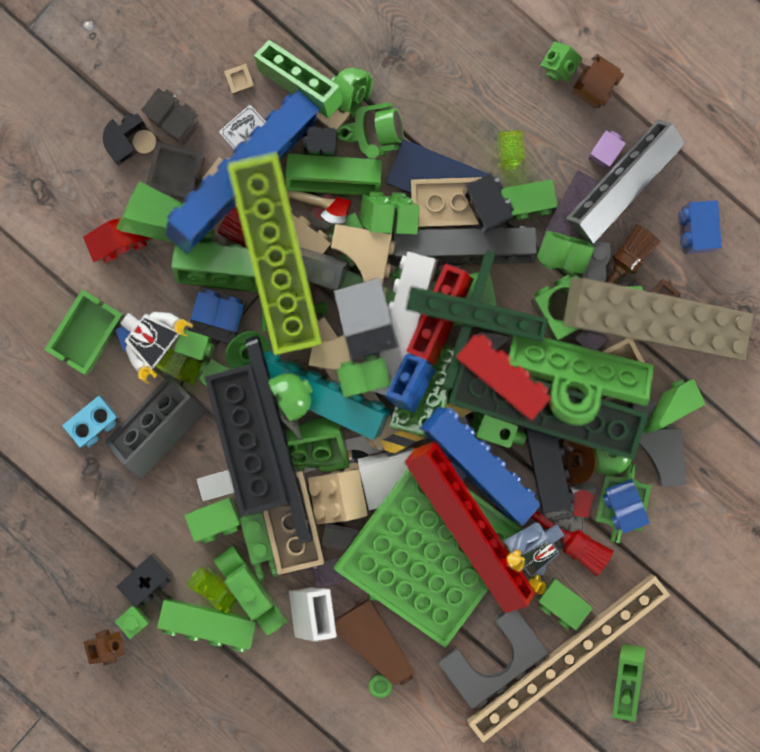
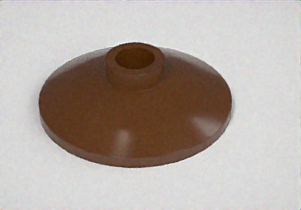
(579, 472)

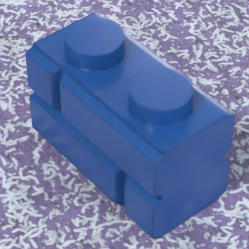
(410, 382)

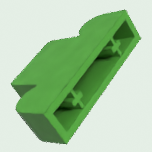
(250, 591)

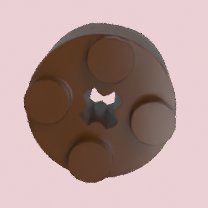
(597, 81)

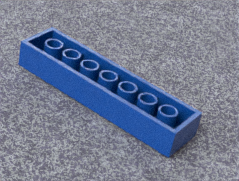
(216, 196)

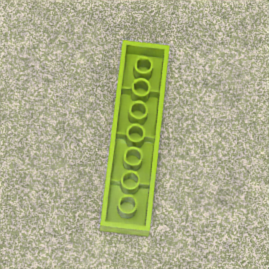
(275, 252)

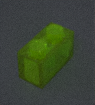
(510, 149)

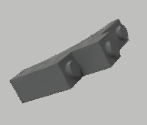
(664, 449)

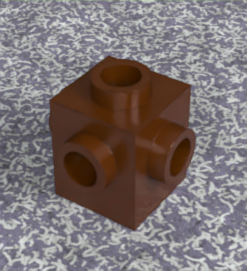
(104, 647)

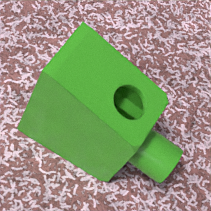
(489, 428)

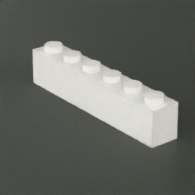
(417, 272)

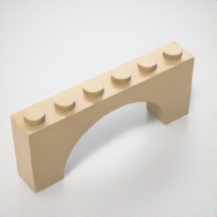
(370, 255)

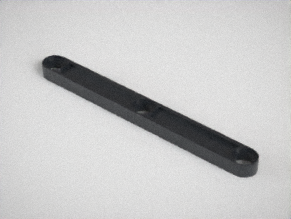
(279, 440)

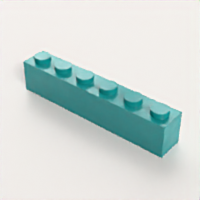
(327, 399)

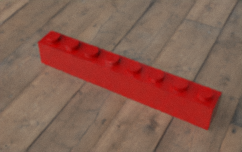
(469, 526)

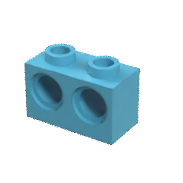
(88, 417)

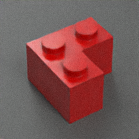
(107, 242)

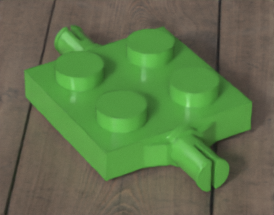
(605, 515)

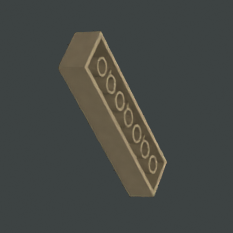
(657, 319)

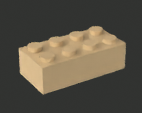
(286, 548)

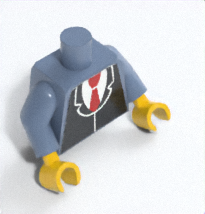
(533, 551)

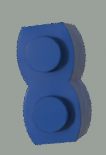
(218, 311)
(626, 506)

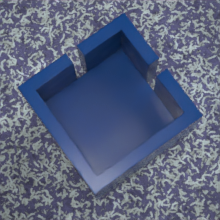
(700, 227)

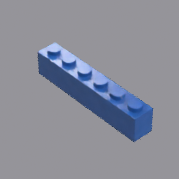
(480, 465)

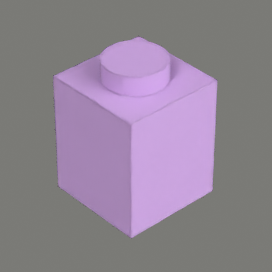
(607, 149)

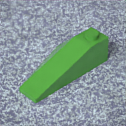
(321, 447)

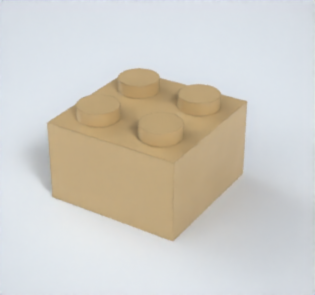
(337, 496)

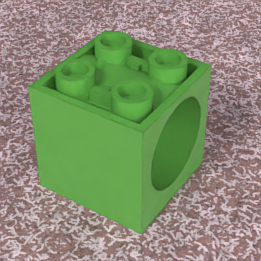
(542, 302)

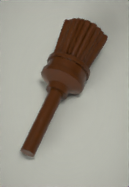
(634, 251)

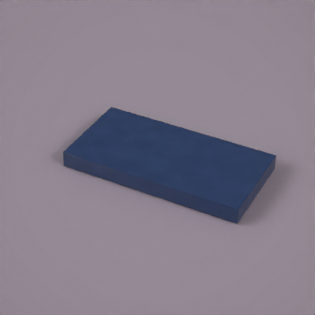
(421, 163)

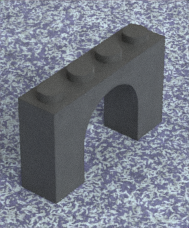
(477, 686)

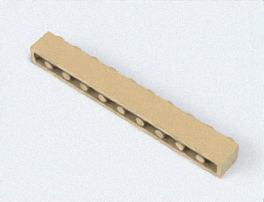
(568, 657)

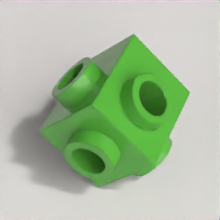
(561, 62)

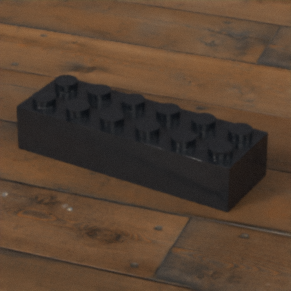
(246, 441)

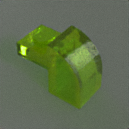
(179, 366)
(213, 588)

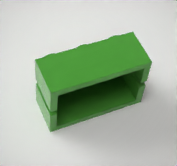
(85, 332)

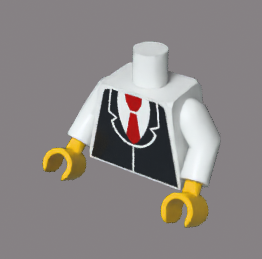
(151, 339)

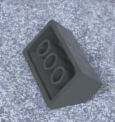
(155, 426)

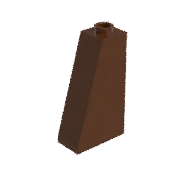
(372, 639)

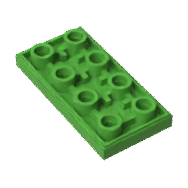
(432, 398)

